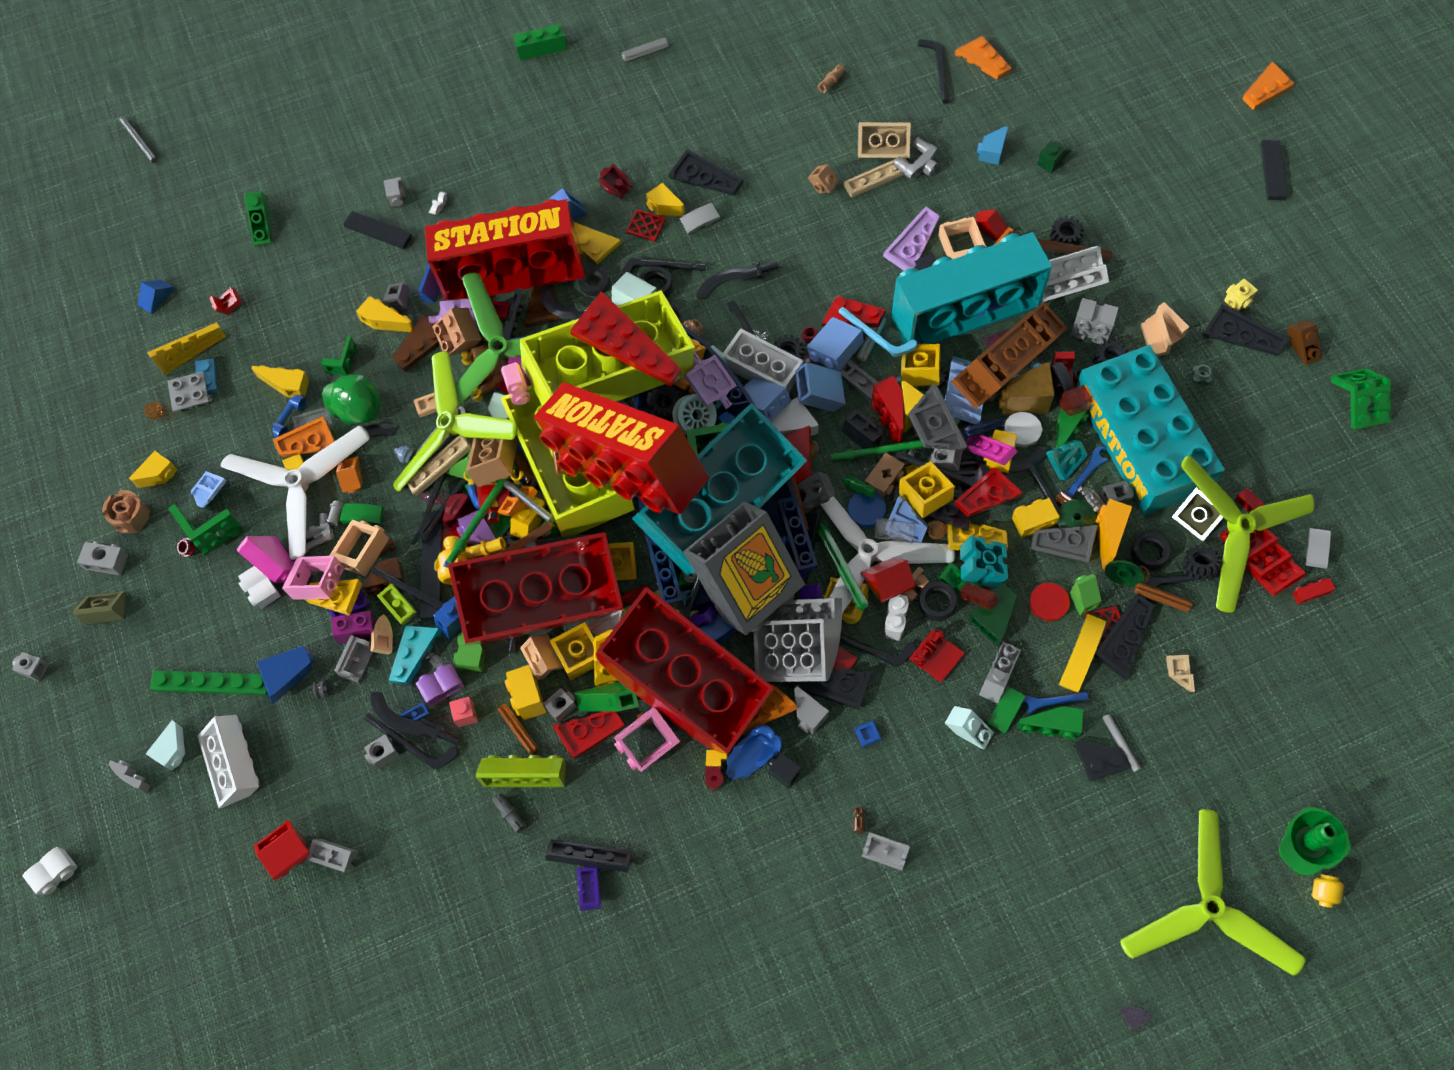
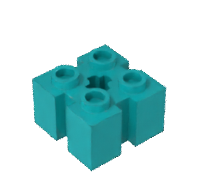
(983, 562)

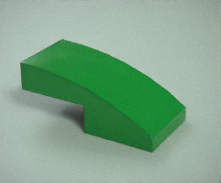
(369, 513)
(952, 576)
(1006, 710)

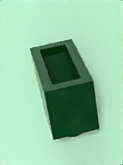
(1052, 155)

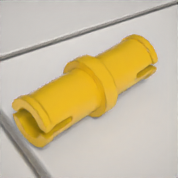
(485, 548)

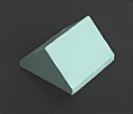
(630, 288)

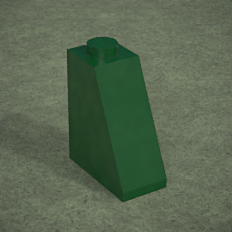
(995, 621)

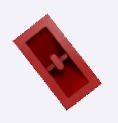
(991, 224)

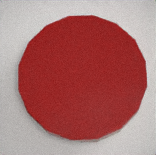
(1049, 602)

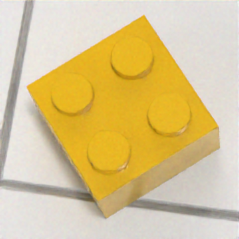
(922, 365)
(926, 489)
(575, 650)
(525, 693)

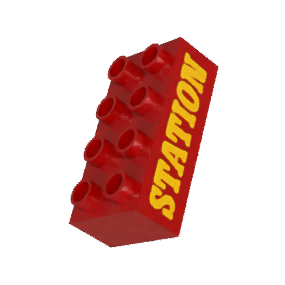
(506, 249)
(621, 448)

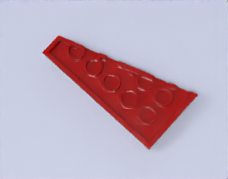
(617, 335)

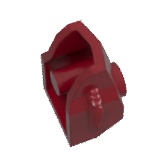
(614, 181)
(456, 508)

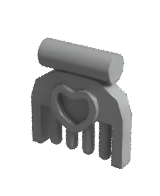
(1092, 498)

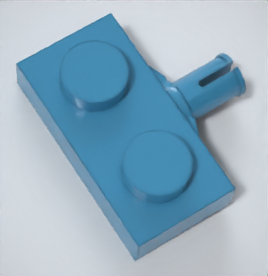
(209, 368)

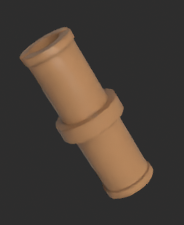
(831, 78)

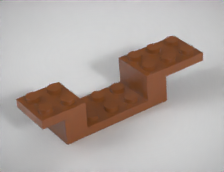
(1009, 355)

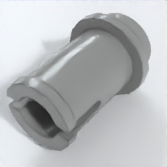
(335, 513)

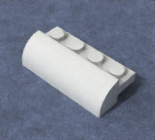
(1075, 273)

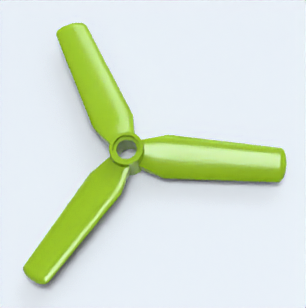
(450, 422)
(1240, 527)
(1231, 921)

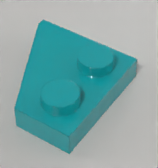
(1067, 458)

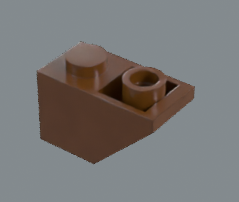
(1305, 341)
(375, 585)

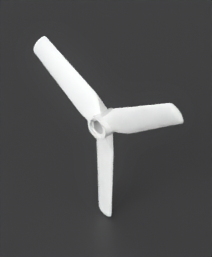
(298, 480)
(879, 552)

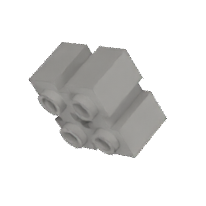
(1094, 321)

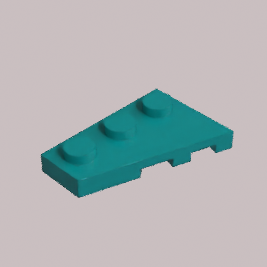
(412, 649)

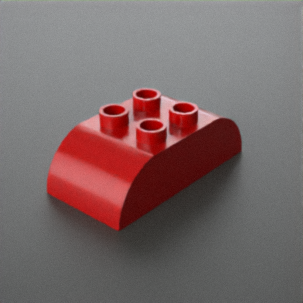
(535, 589)
(683, 673)

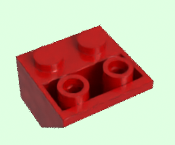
(282, 850)

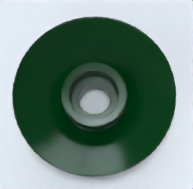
(1072, 507)
(1124, 573)

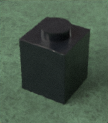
(784, 770)

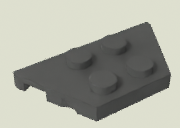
(935, 423)

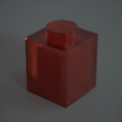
(1075, 401)

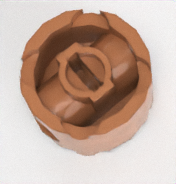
(126, 512)

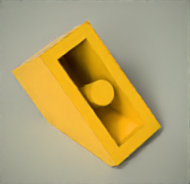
(664, 202)
(154, 471)

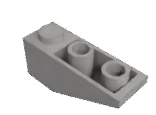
(1000, 672)

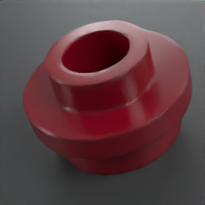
(807, 332)
(186, 547)

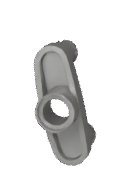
(924, 163)

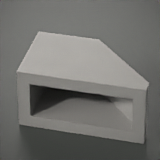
(809, 712)

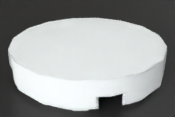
(1025, 426)

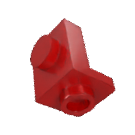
(226, 302)

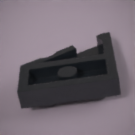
(1101, 759)

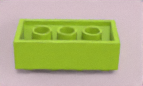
(522, 771)

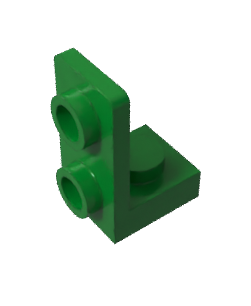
(342, 366)

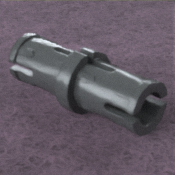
(509, 813)

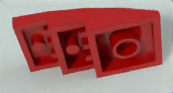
(1270, 562)

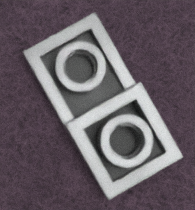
(700, 217)
(1318, 548)
(124, 772)

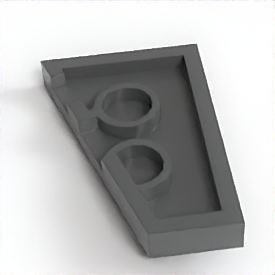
(1068, 543)

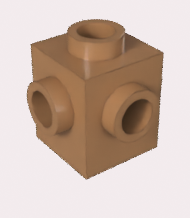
(823, 179)

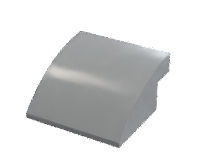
(799, 641)

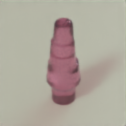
(425, 497)

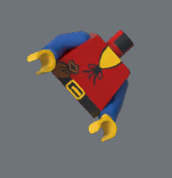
(479, 495)

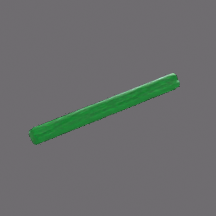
(842, 568)

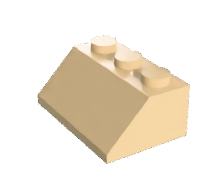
(883, 140)

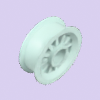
(694, 405)

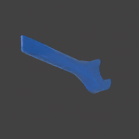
(1095, 462)
(1037, 703)

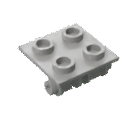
(188, 392)

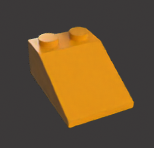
(1110, 528)

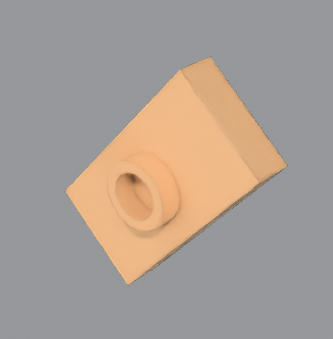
(425, 405)

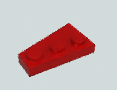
(868, 314)
(987, 492)
(588, 732)

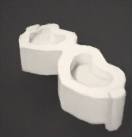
(438, 205)

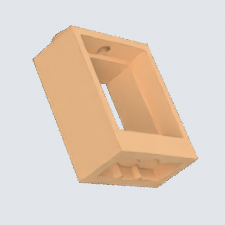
(958, 227)
(369, 552)

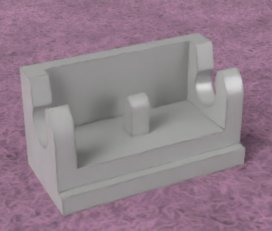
(354, 659)
(885, 851)
(331, 854)

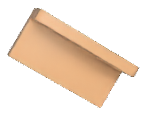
(1175, 325)
(1157, 335)
(541, 656)

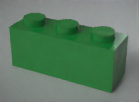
(540, 42)

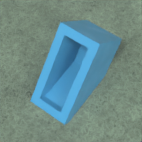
(992, 146)

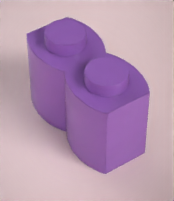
(439, 685)

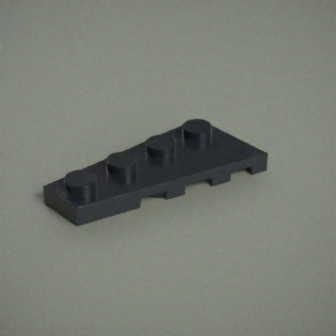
(703, 173)
(1240, 330)
(1123, 639)
(842, 687)

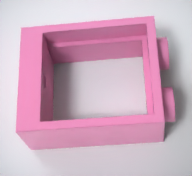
(304, 566)
(671, 740)

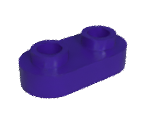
(703, 616)

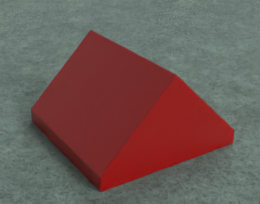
(889, 578)

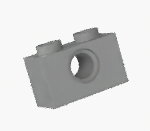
(112, 563)

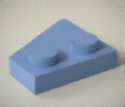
(904, 512)

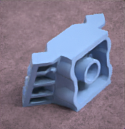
(956, 402)

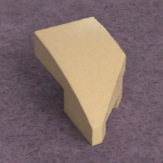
(1179, 671)

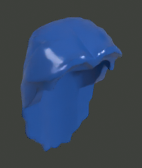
(753, 752)

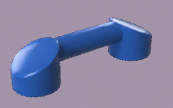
(298, 402)

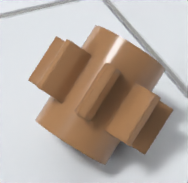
(694, 325)

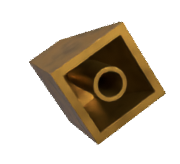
(1028, 392)

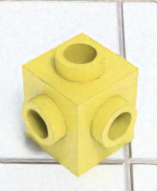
(1240, 295)

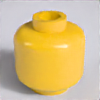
(1327, 890)

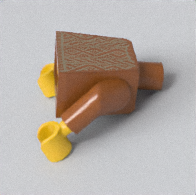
(492, 379)

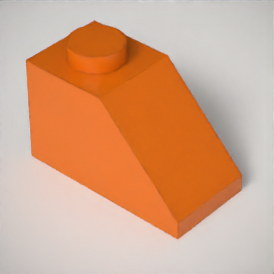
(350, 475)

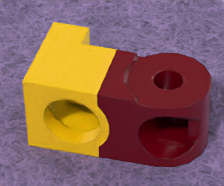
(713, 774)

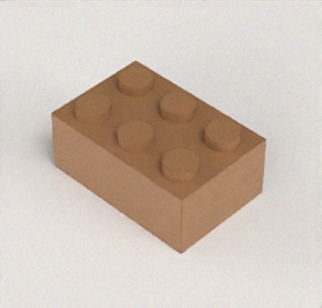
(491, 460)

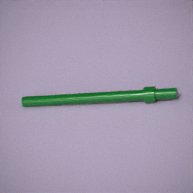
(851, 454)
(460, 545)

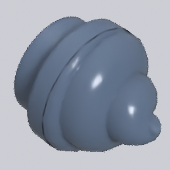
(405, 453)

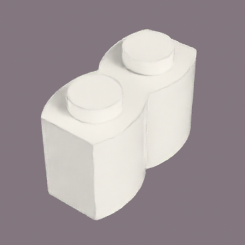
(259, 586)
(895, 618)
(50, 871)

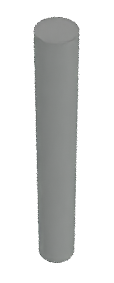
(1121, 743)

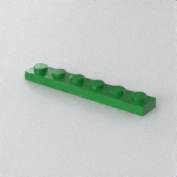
(208, 683)

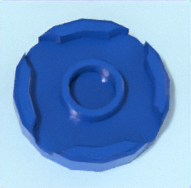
(866, 510)

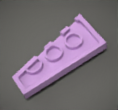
(913, 240)

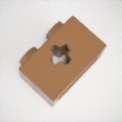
(885, 475)

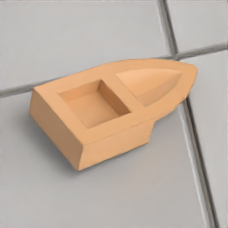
(382, 636)

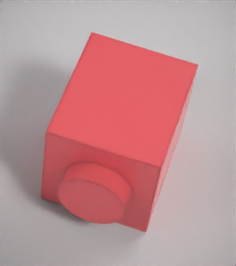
(463, 712)

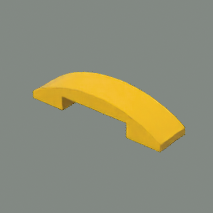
(1082, 653)

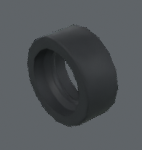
(658, 272)
(1157, 539)
(938, 587)

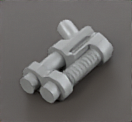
(321, 533)

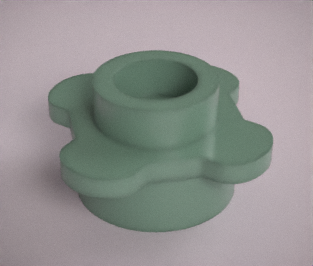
(1204, 369)

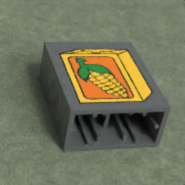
(745, 568)

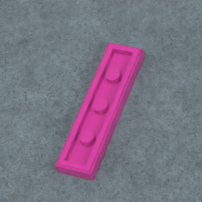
(990, 449)

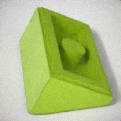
(397, 604)

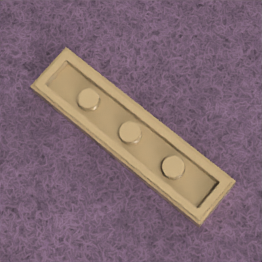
(872, 178)
(439, 464)

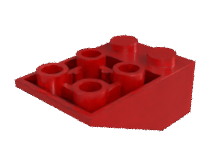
(888, 403)

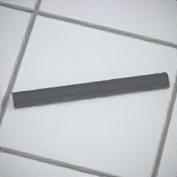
(138, 139)
(530, 502)

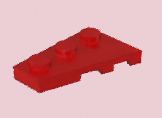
(801, 441)

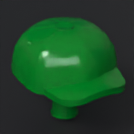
(352, 399)
(1314, 842)

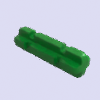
(859, 486)

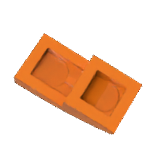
(513, 504)

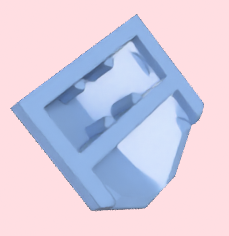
(207, 488)

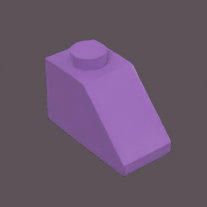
(480, 534)

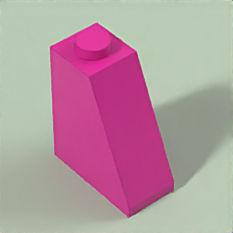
(267, 556)

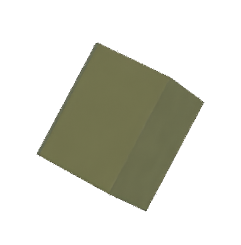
(1198, 515)
(101, 608)

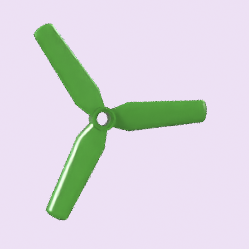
(492, 330)

